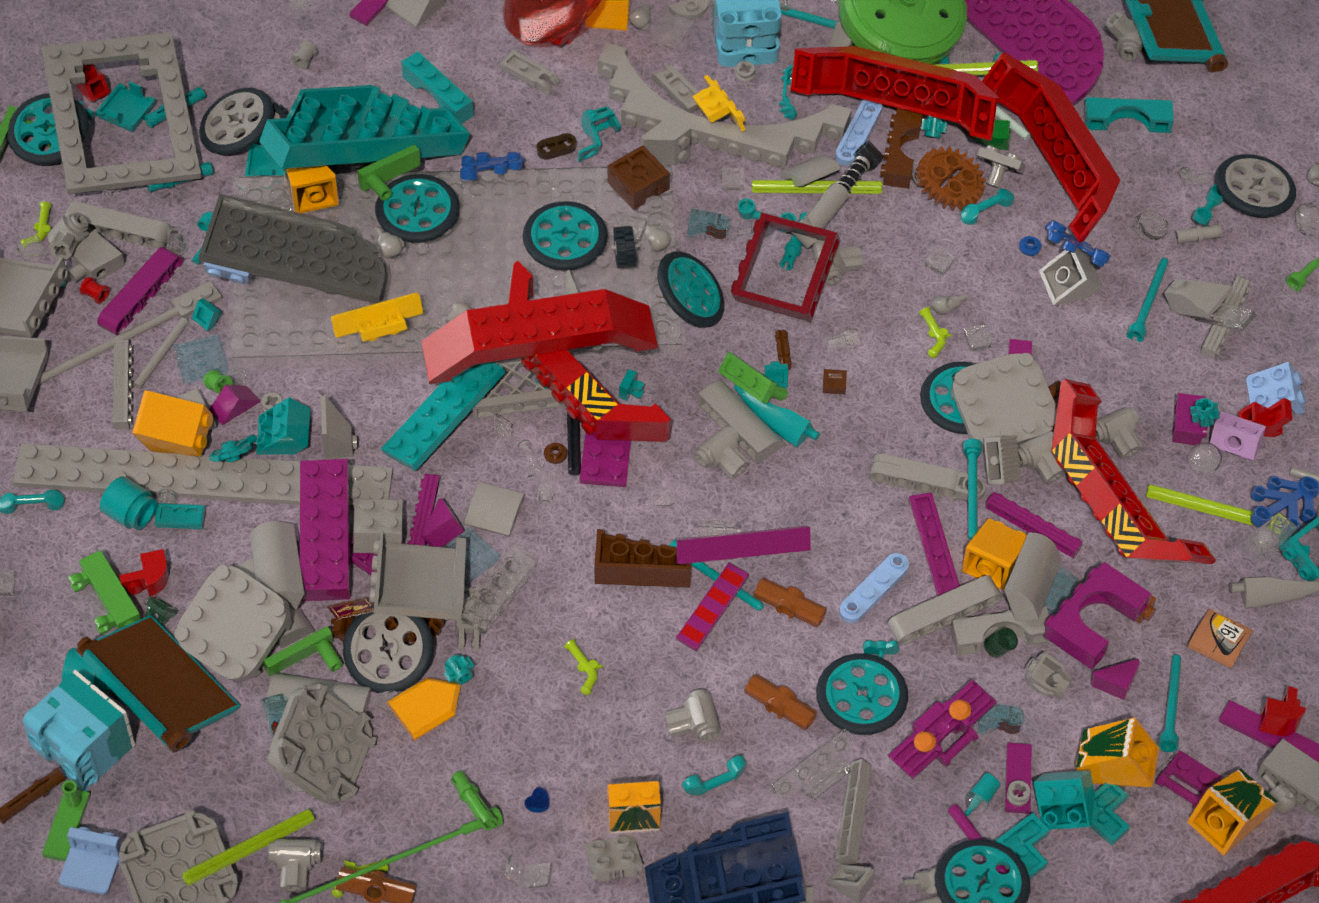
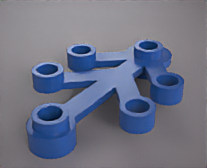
(483, 162)
(1057, 232)
(1305, 488)

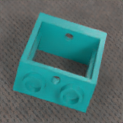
(1297, 556)

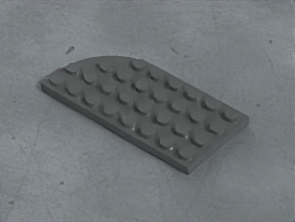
(292, 248)

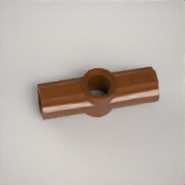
(790, 602)
(780, 701)
(388, 891)

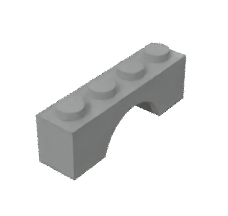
(971, 632)

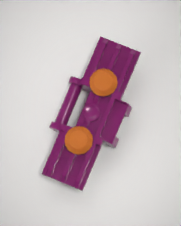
(937, 723)

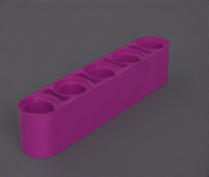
(138, 290)

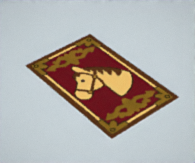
(350, 608)

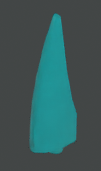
(781, 420)

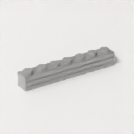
(1217, 334)
(122, 384)
(853, 812)

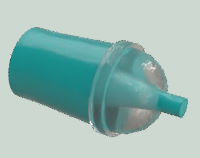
(981, 794)

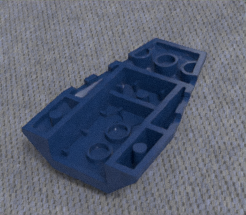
(744, 865)

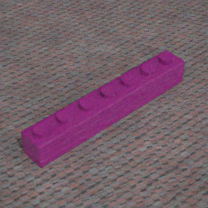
(424, 508)
(1033, 523)

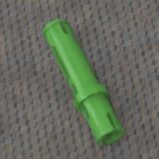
(469, 794)

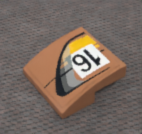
(1220, 638)

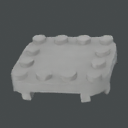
(1004, 399)
(233, 623)
(321, 744)
(160, 855)

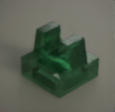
(162, 608)

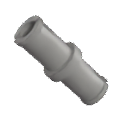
(1198, 233)

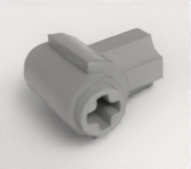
(1125, 30)
(67, 235)
(845, 260)
(1119, 431)
(722, 451)
(1038, 454)
(695, 717)
(294, 861)

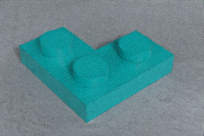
(1104, 820)
(1022, 840)

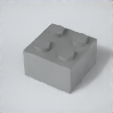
(373, 516)

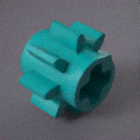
(933, 126)
(1205, 412)
(458, 669)

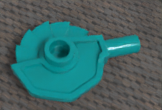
(232, 449)

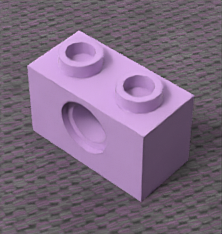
(1248, 432)

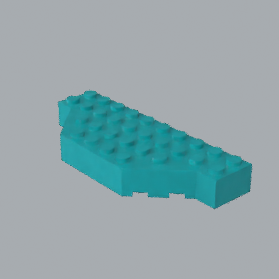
(358, 127)

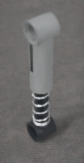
(866, 158)

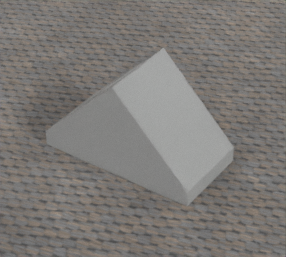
(852, 881)

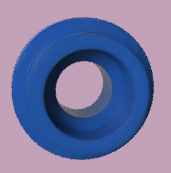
(1027, 249)

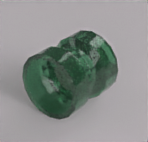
(1001, 642)

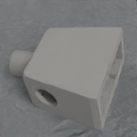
(95, 258)

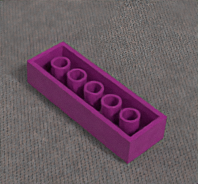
(325, 529)

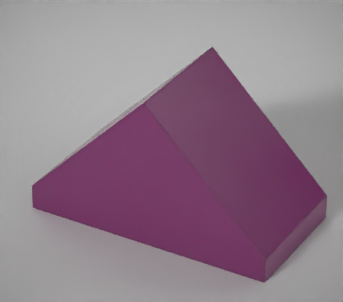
(232, 402)
(441, 526)
(1116, 679)

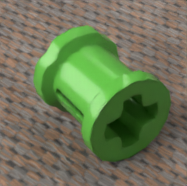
(215, 381)

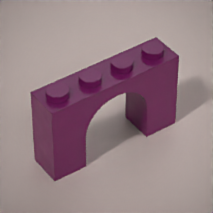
(1103, 586)

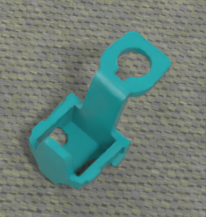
(587, 121)

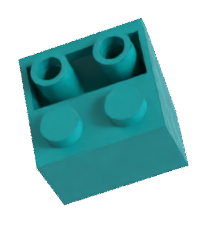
(283, 429)
(1065, 799)

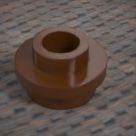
(555, 458)

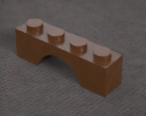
(899, 167)

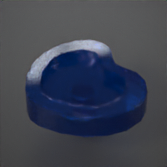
(538, 801)

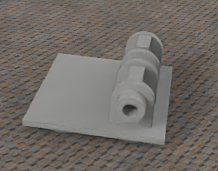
(613, 856)

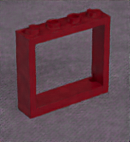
(818, 278)

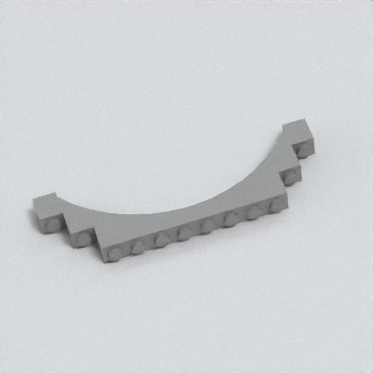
(758, 142)

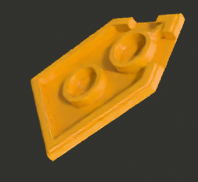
(425, 705)

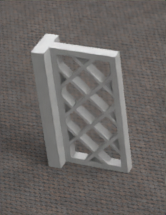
(517, 400)

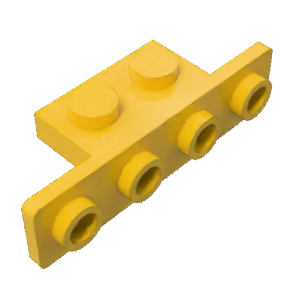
(716, 104)
(378, 318)

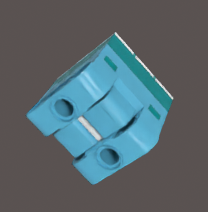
(746, 31)
(79, 730)

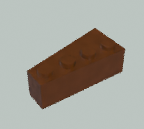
(637, 563)

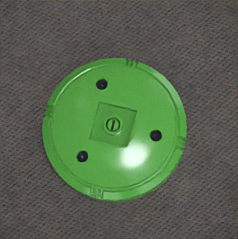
(905, 28)

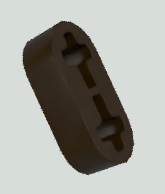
(556, 146)

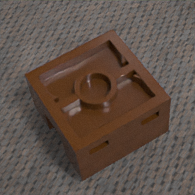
(638, 177)

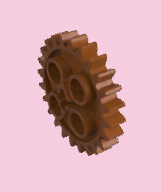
(961, 189)

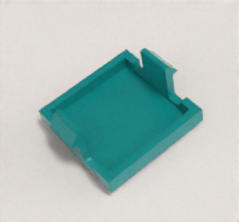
(125, 106)
(261, 163)

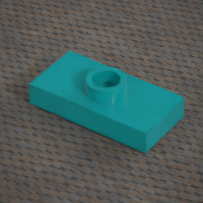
(180, 516)

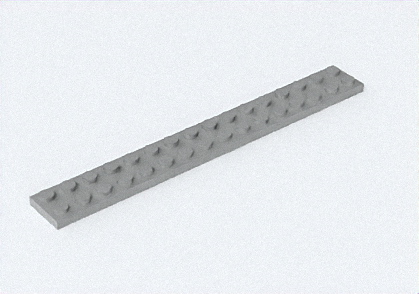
(186, 475)

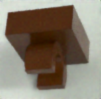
(340, 627)

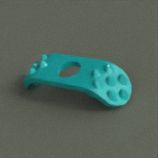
(786, 107)

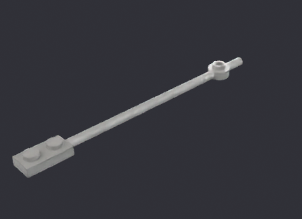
(182, 306)

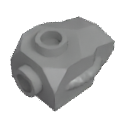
(1047, 676)

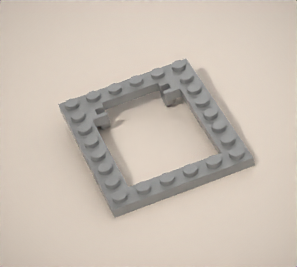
(156, 57)

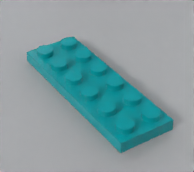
(441, 414)

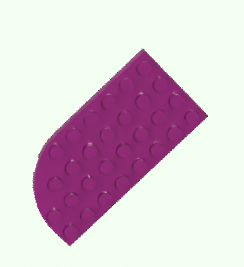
(1044, 31)

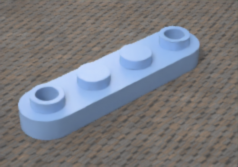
(858, 131)
(874, 588)

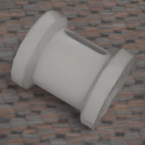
(305, 53)

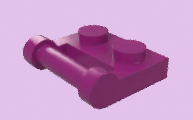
(1192, 774)

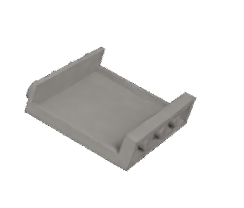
(27, 293)
(20, 370)
(418, 580)

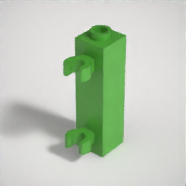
(108, 590)

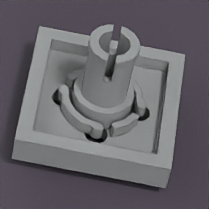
(1000, 164)

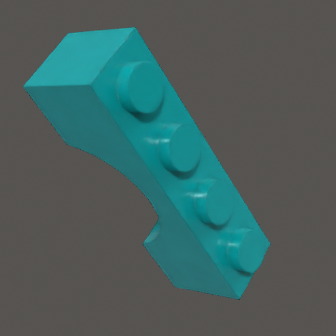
(423, 74)
(1154, 114)

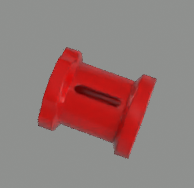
(94, 290)

